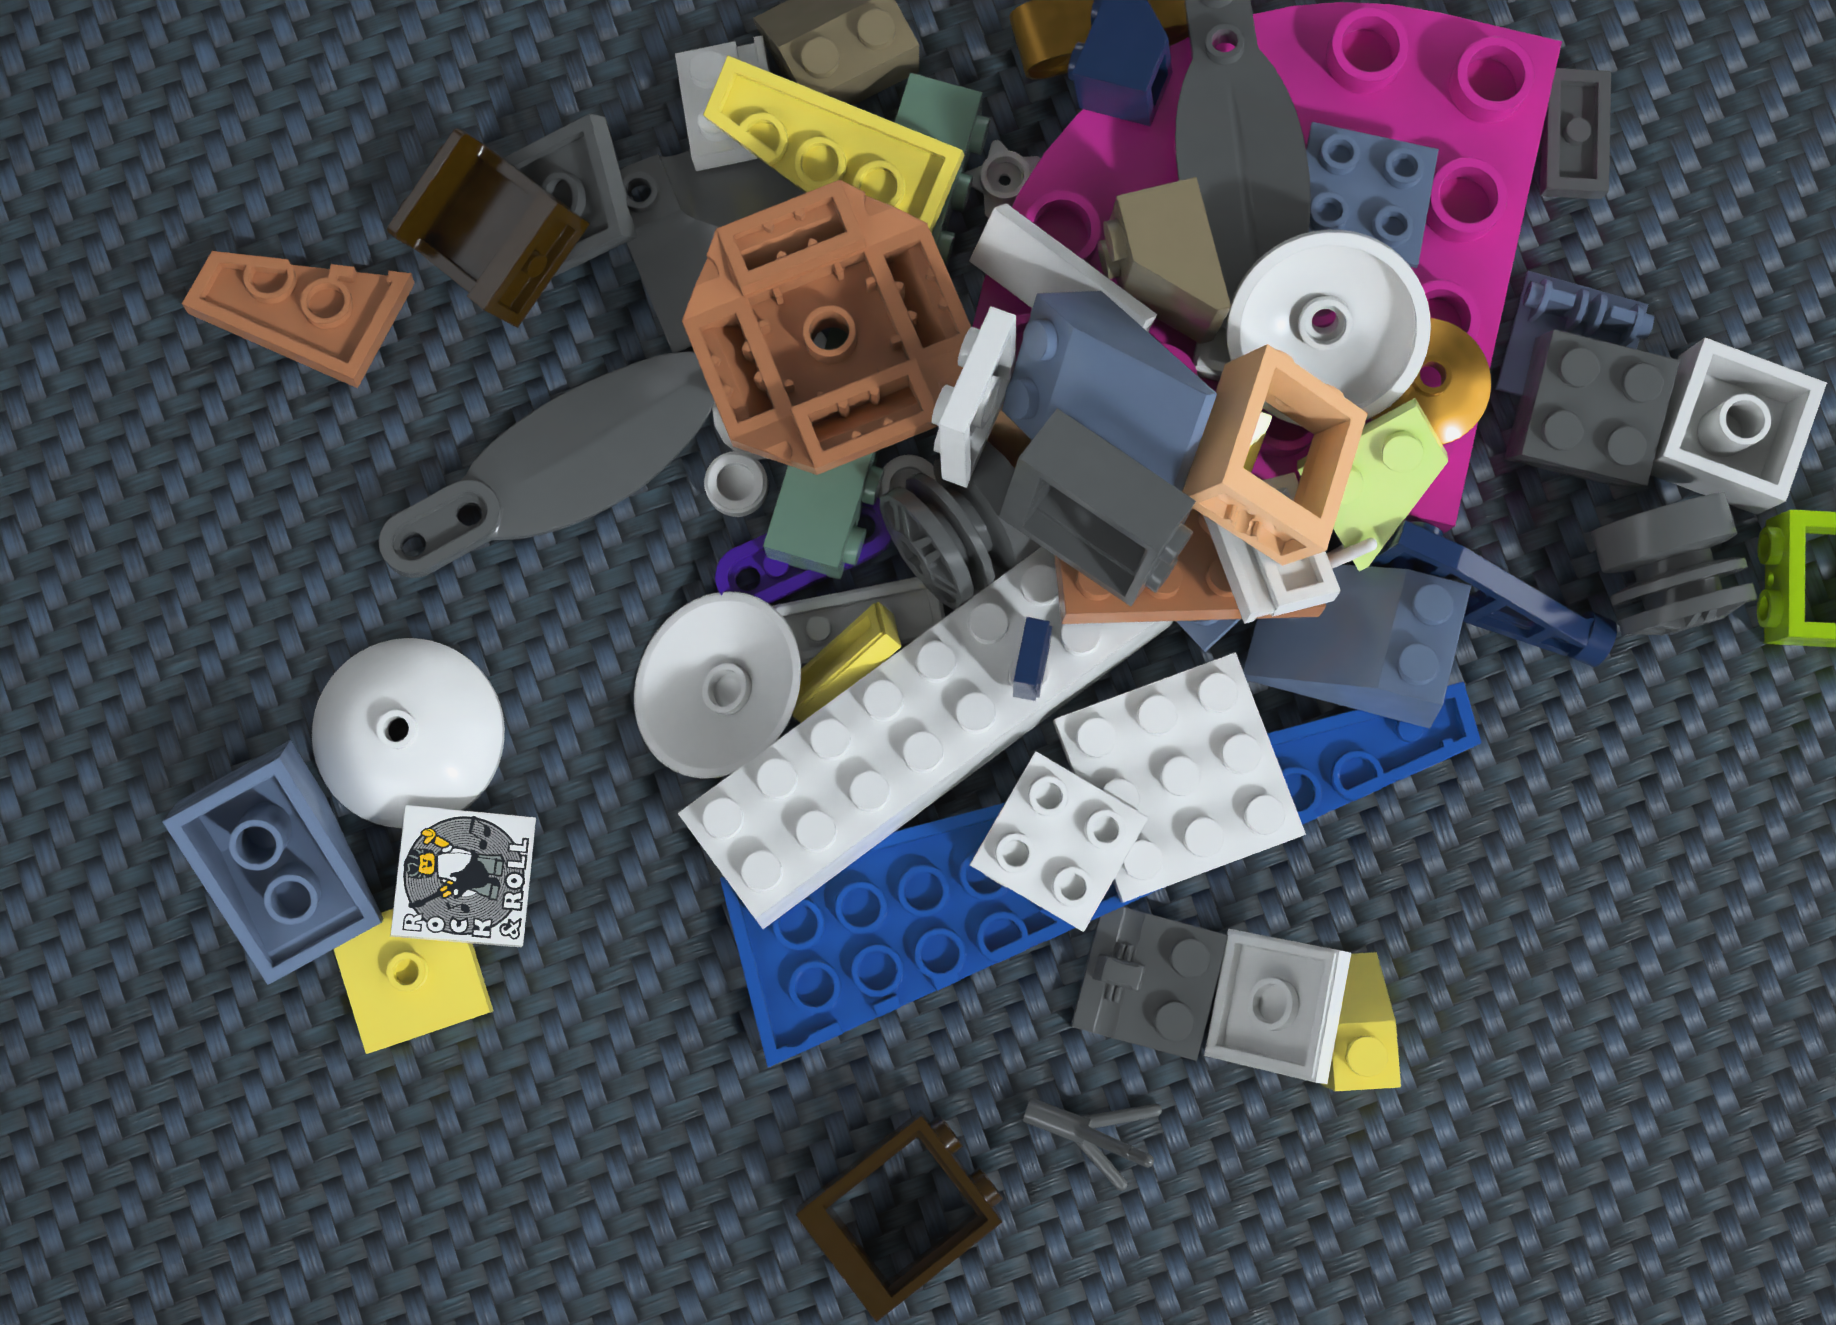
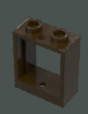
(847, 1254)

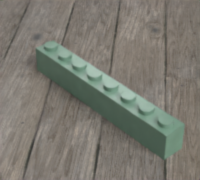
(820, 513)

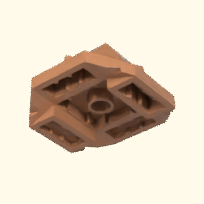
(815, 267)

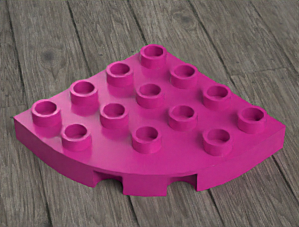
(1367, 70)

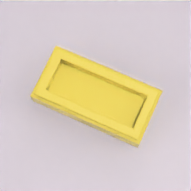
(847, 659)

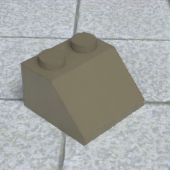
(841, 45)
(1167, 257)

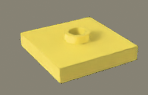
(409, 985)

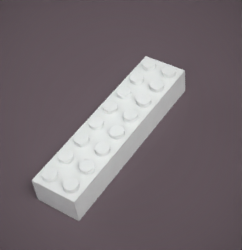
(898, 740)

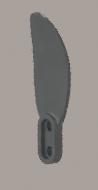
(1240, 139)
(560, 462)

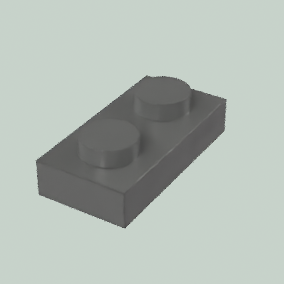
(1577, 135)

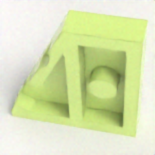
(1388, 476)

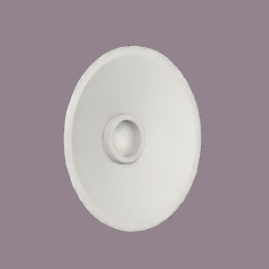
(717, 684)

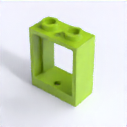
(1783, 599)

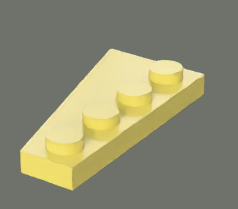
(827, 140)

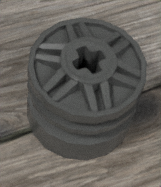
(955, 531)
(1673, 565)

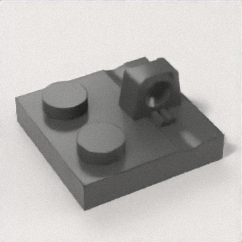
(583, 173)
(1149, 981)

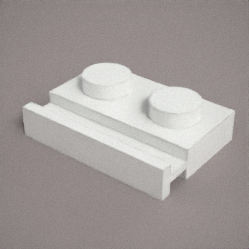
(697, 78)
(1263, 584)

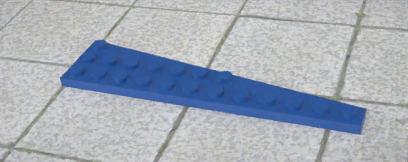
(924, 918)

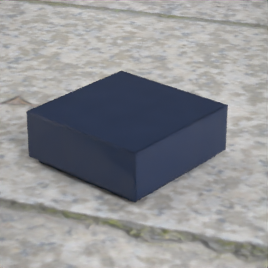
(1032, 659)

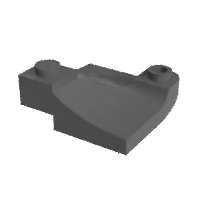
(681, 219)

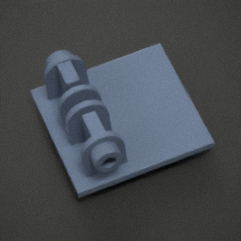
(1370, 186)
(1570, 308)

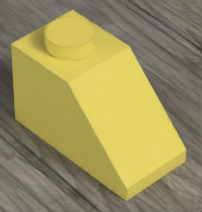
(1366, 1032)

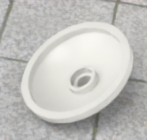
(1379, 310)
(450, 740)

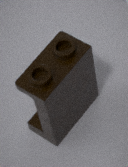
(487, 227)

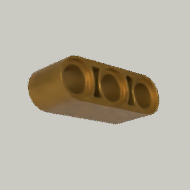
(1052, 28)

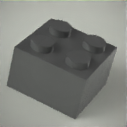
(1592, 409)

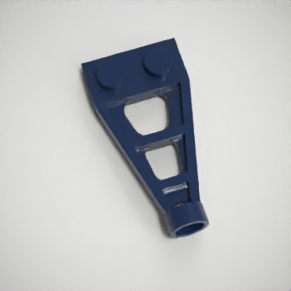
(1531, 614)

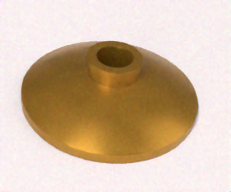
(1464, 384)

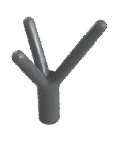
(1082, 1132)

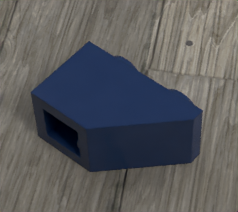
(1122, 62)

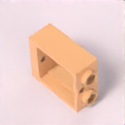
(1244, 502)

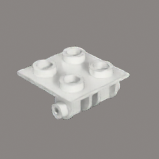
(1059, 841)

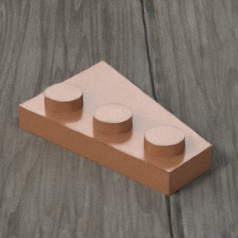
(305, 313)

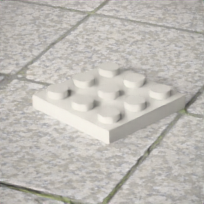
(1192, 763)

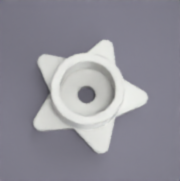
(999, 164)

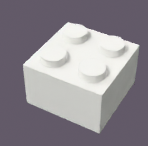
(1736, 426)

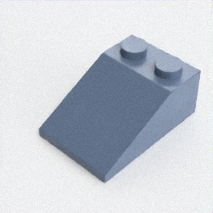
(1110, 378)
(1373, 648)
(275, 862)

